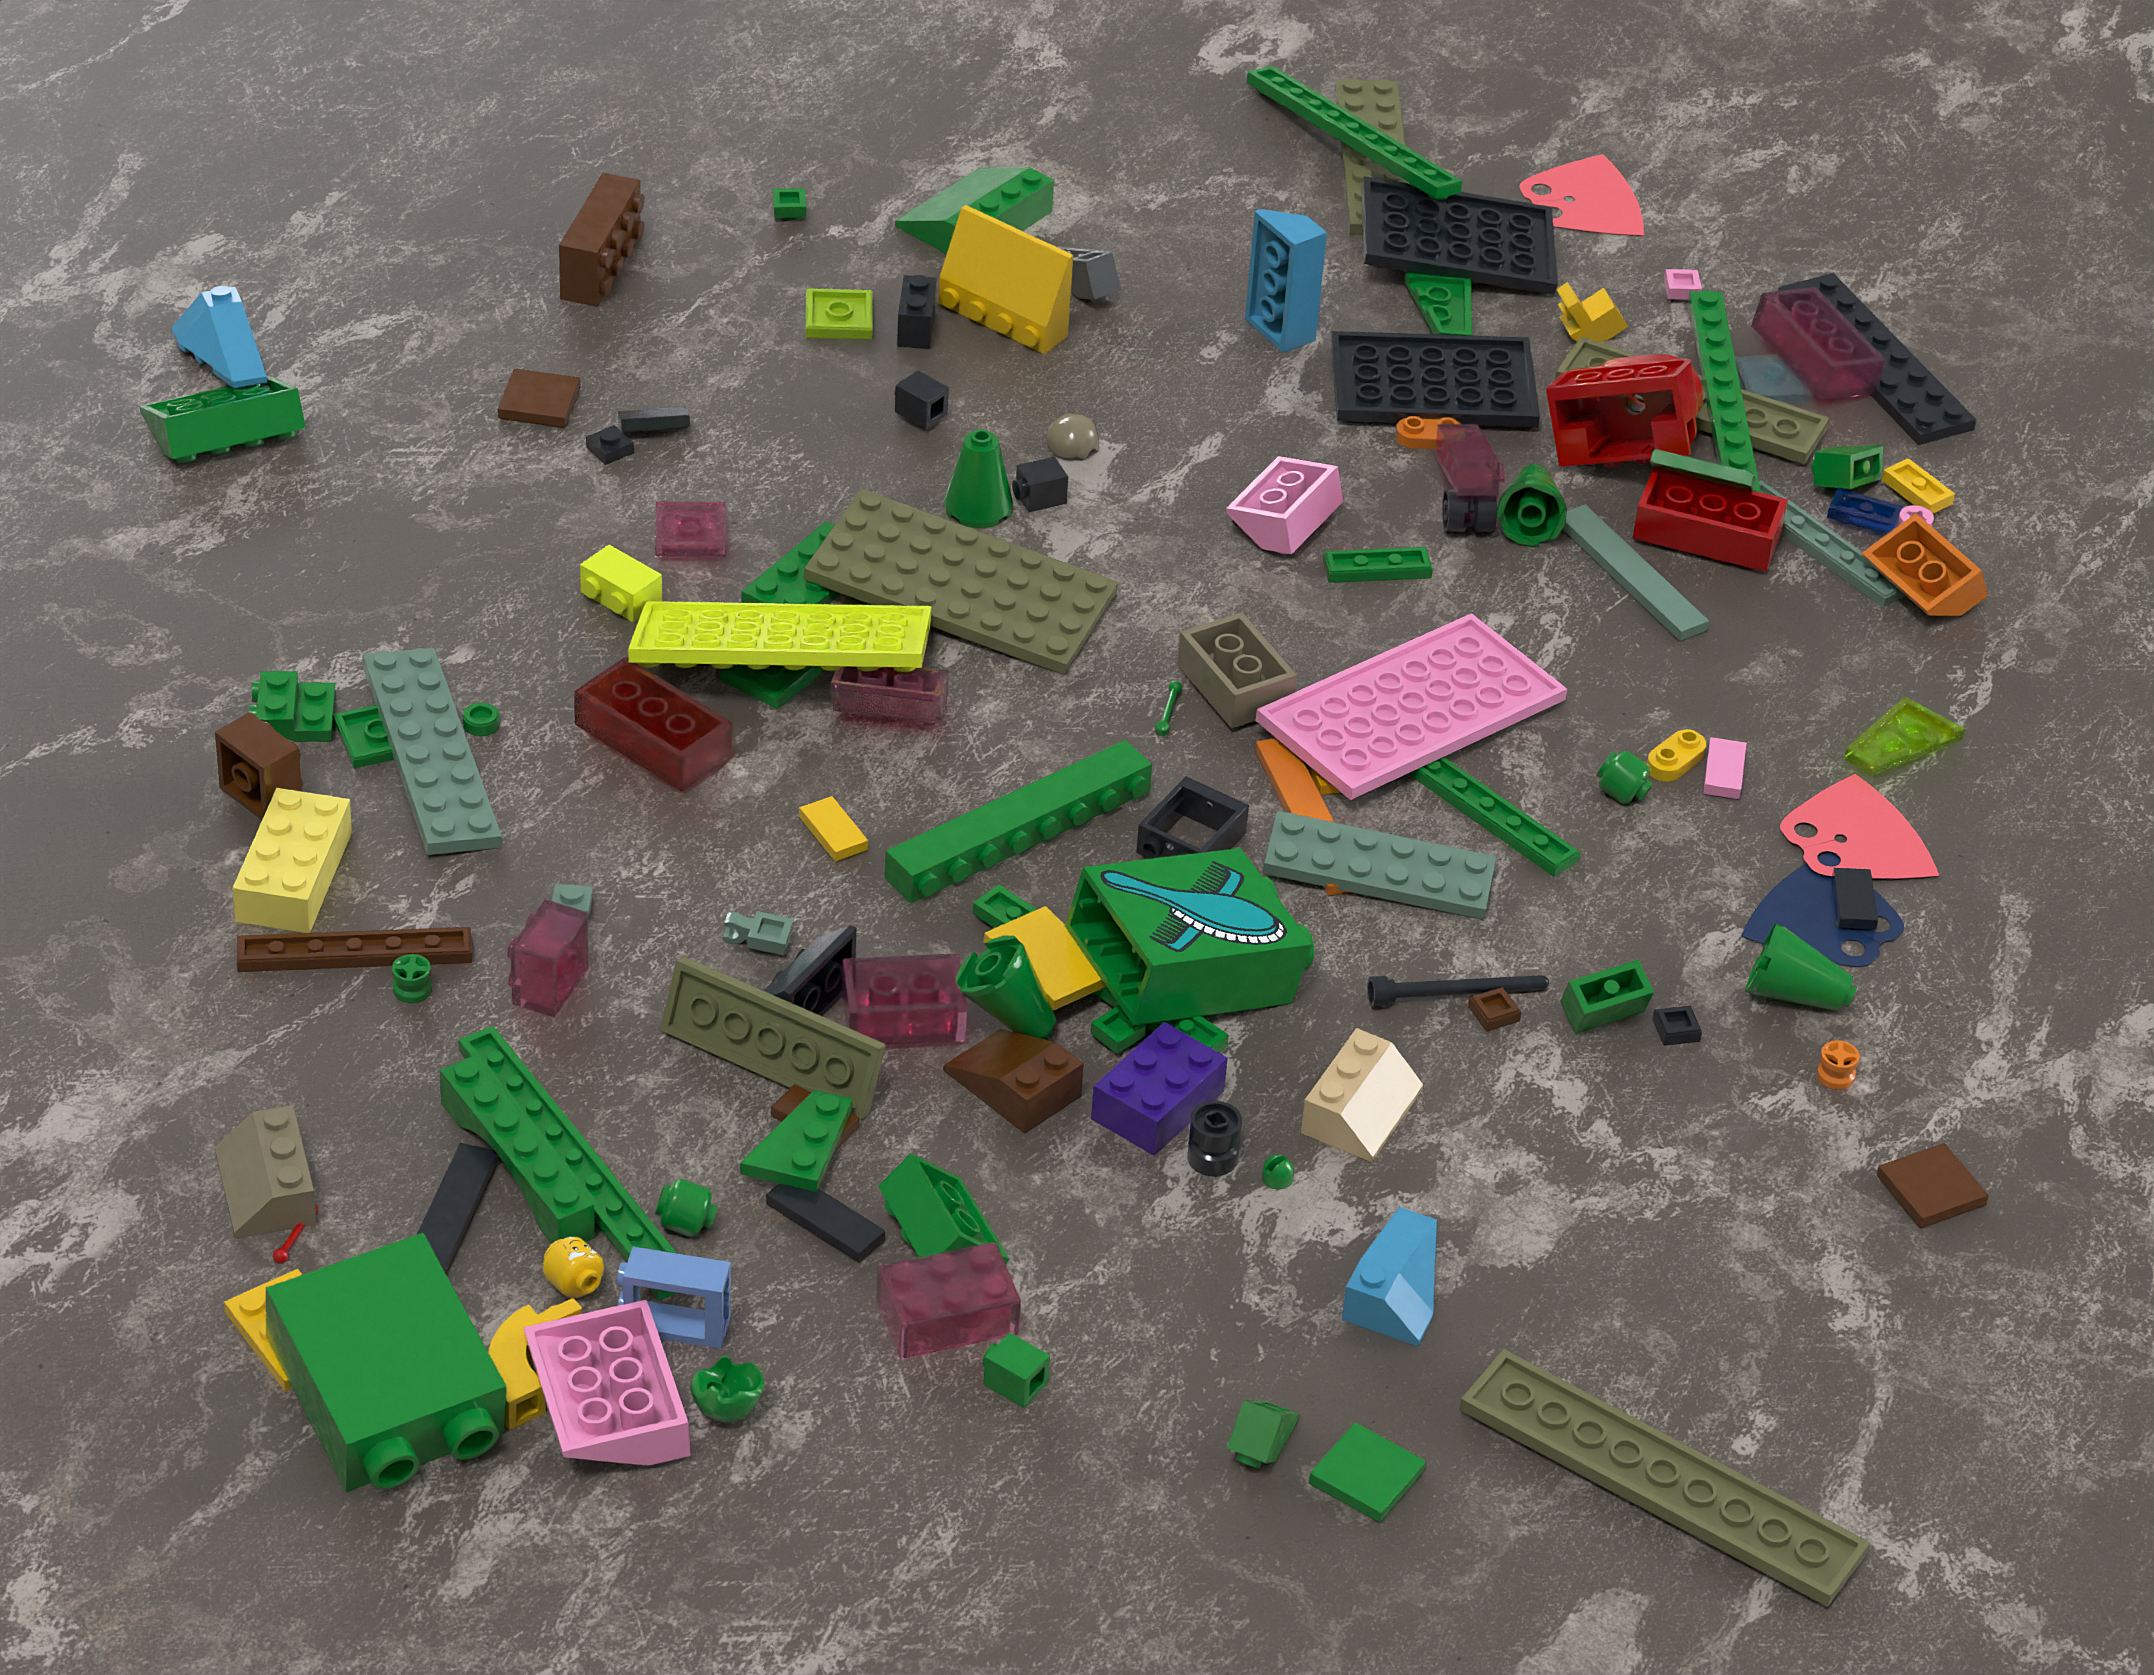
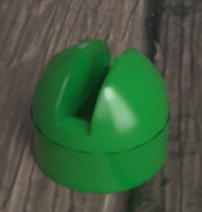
(1281, 1174)

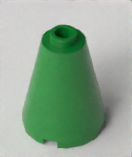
(979, 483)
(1532, 507)
(1798, 973)
(1007, 987)

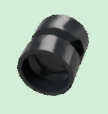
(1468, 511)
(1214, 1138)

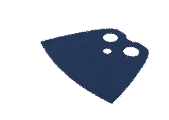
(1807, 908)

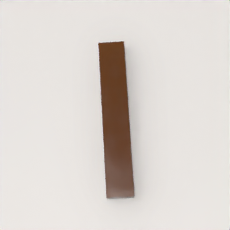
(351, 948)

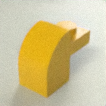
(1593, 318)

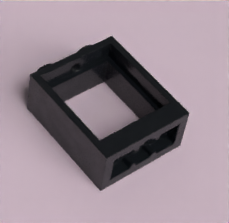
(1191, 799)

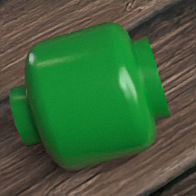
(1624, 777)
(685, 1208)

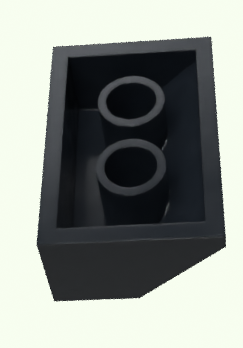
(816, 973)

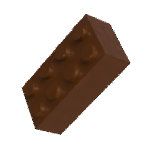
(600, 239)

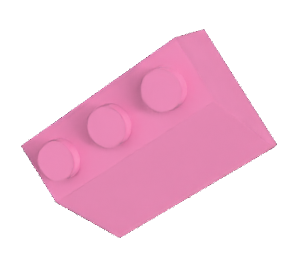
(1287, 503)

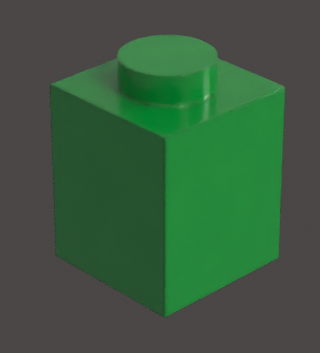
(1015, 1369)

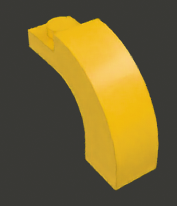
(514, 1361)

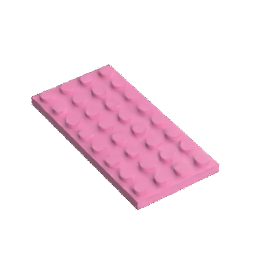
(1410, 705)

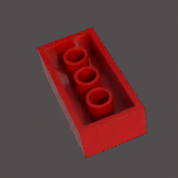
(1710, 519)

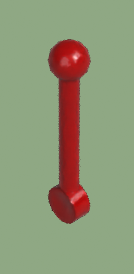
(281, 1254)

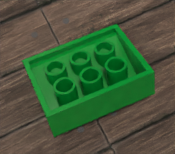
(1005, 193)
(224, 418)

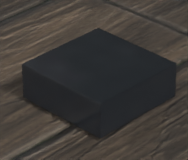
(1677, 1025)

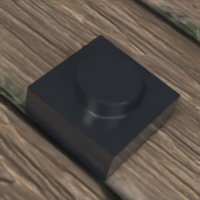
(609, 445)

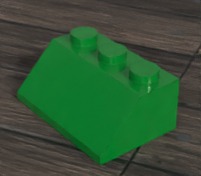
(935, 1209)

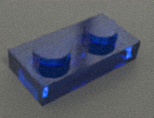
(1864, 511)

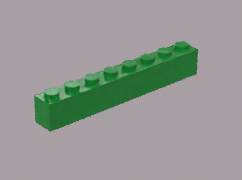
(1017, 821)

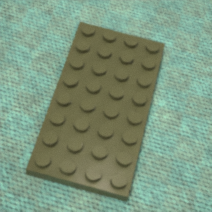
(969, 578)

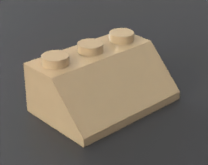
(1361, 1096)

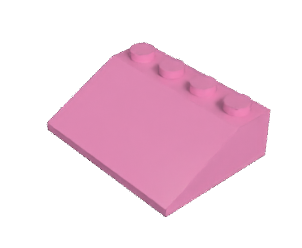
(610, 1386)

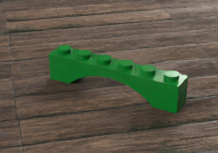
(549, 1189)

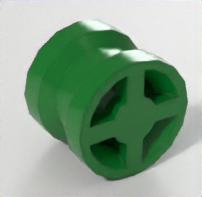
(411, 978)

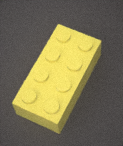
(292, 860)

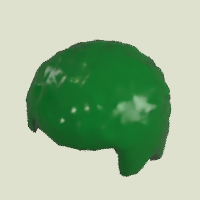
(727, 1389)

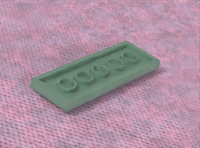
(1379, 864)

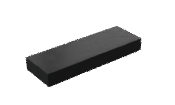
(827, 1219)

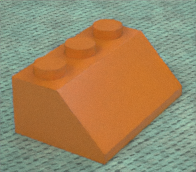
(1928, 569)

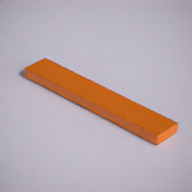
(1293, 786)

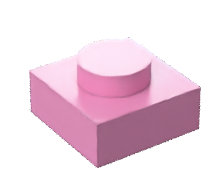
(1680, 283)

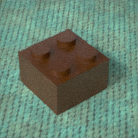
(256, 762)

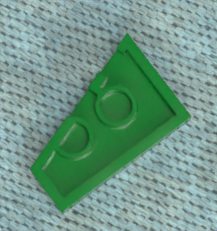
(1443, 302)
(802, 1143)

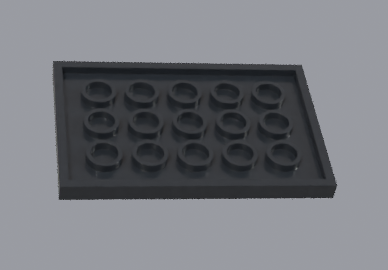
(1459, 236)
(1434, 378)

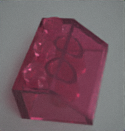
(891, 694)

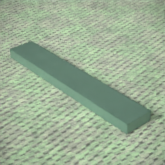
(1835, 553)
(1634, 573)

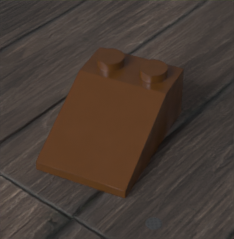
(1019, 1076)

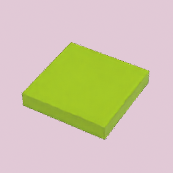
(838, 314)

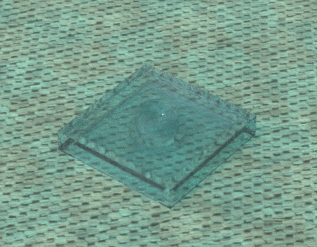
(1772, 379)

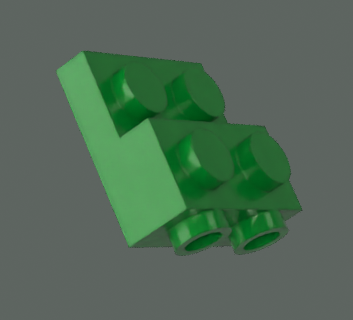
(294, 708)

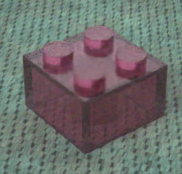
(548, 957)

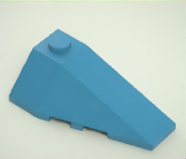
(221, 336)
(1396, 1280)

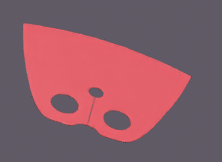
(1600, 193)
(1874, 830)

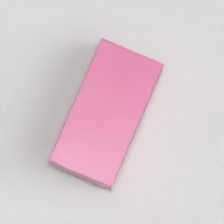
(1724, 768)

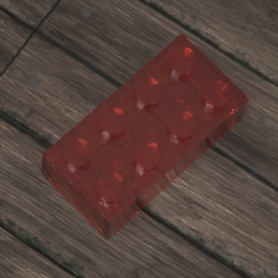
(653, 723)

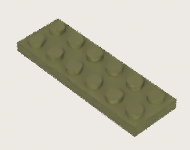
(771, 1035)

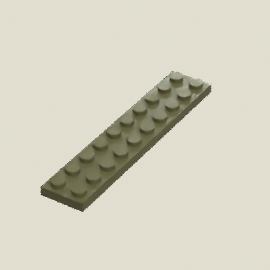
(1666, 1477)

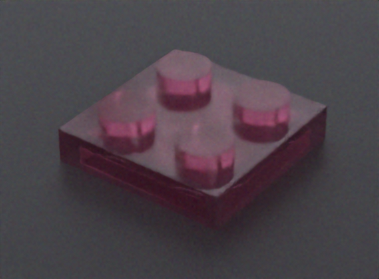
(690, 529)

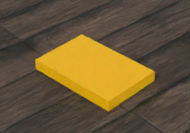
(1054, 955)

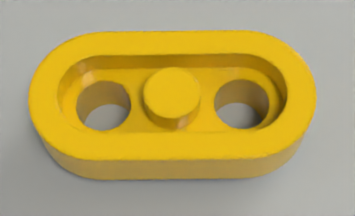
(1676, 755)

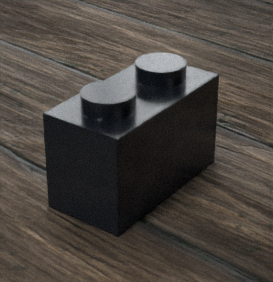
(916, 311)

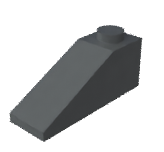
(1093, 274)

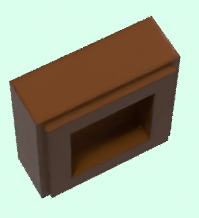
(1494, 1009)

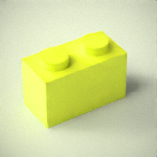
(619, 582)

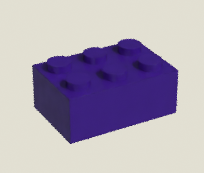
(1158, 1087)

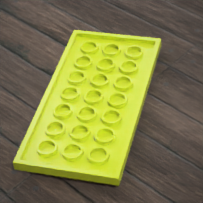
(781, 635)

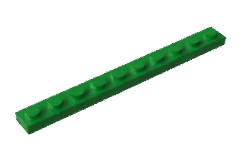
(1355, 132)
(1721, 382)
(613, 1206)

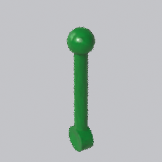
(1162, 727)

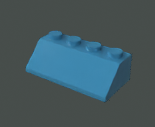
(1285, 278)

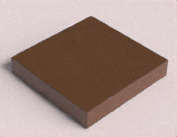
(539, 397)
(1932, 1185)

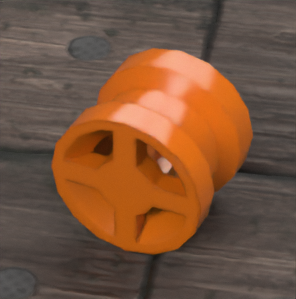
(1838, 1065)

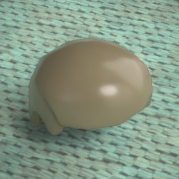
(1072, 436)

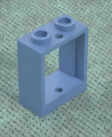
(681, 1275)

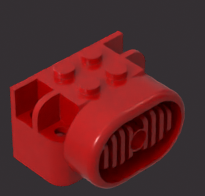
(1603, 421)

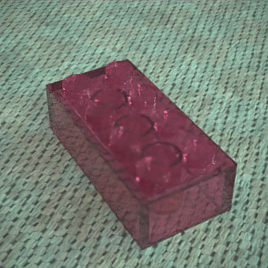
(1818, 343)

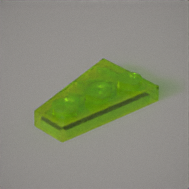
(1901, 736)

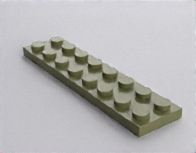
(1379, 106)
(1771, 423)

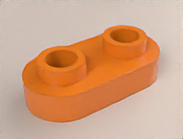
(1419, 432)

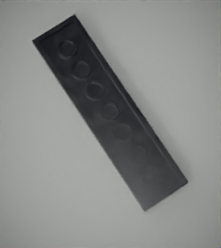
(1906, 386)

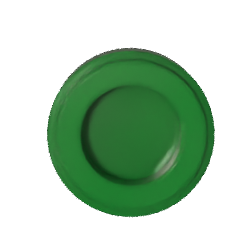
(481, 719)

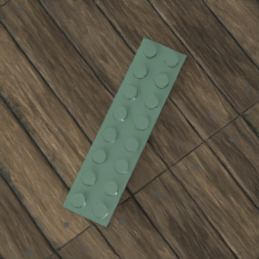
(431, 751)

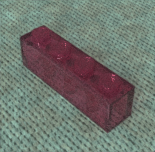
(1468, 460)

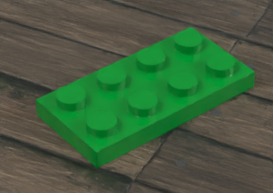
(784, 579)

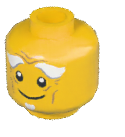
(573, 1267)

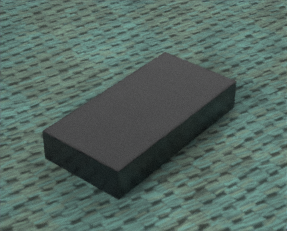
(653, 419)
(1854, 898)

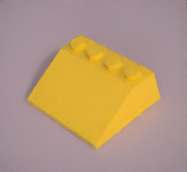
(1007, 281)

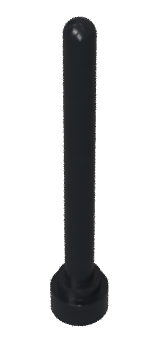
(1385, 990)

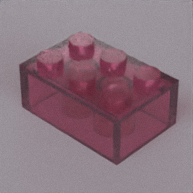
(905, 998)
(948, 1300)

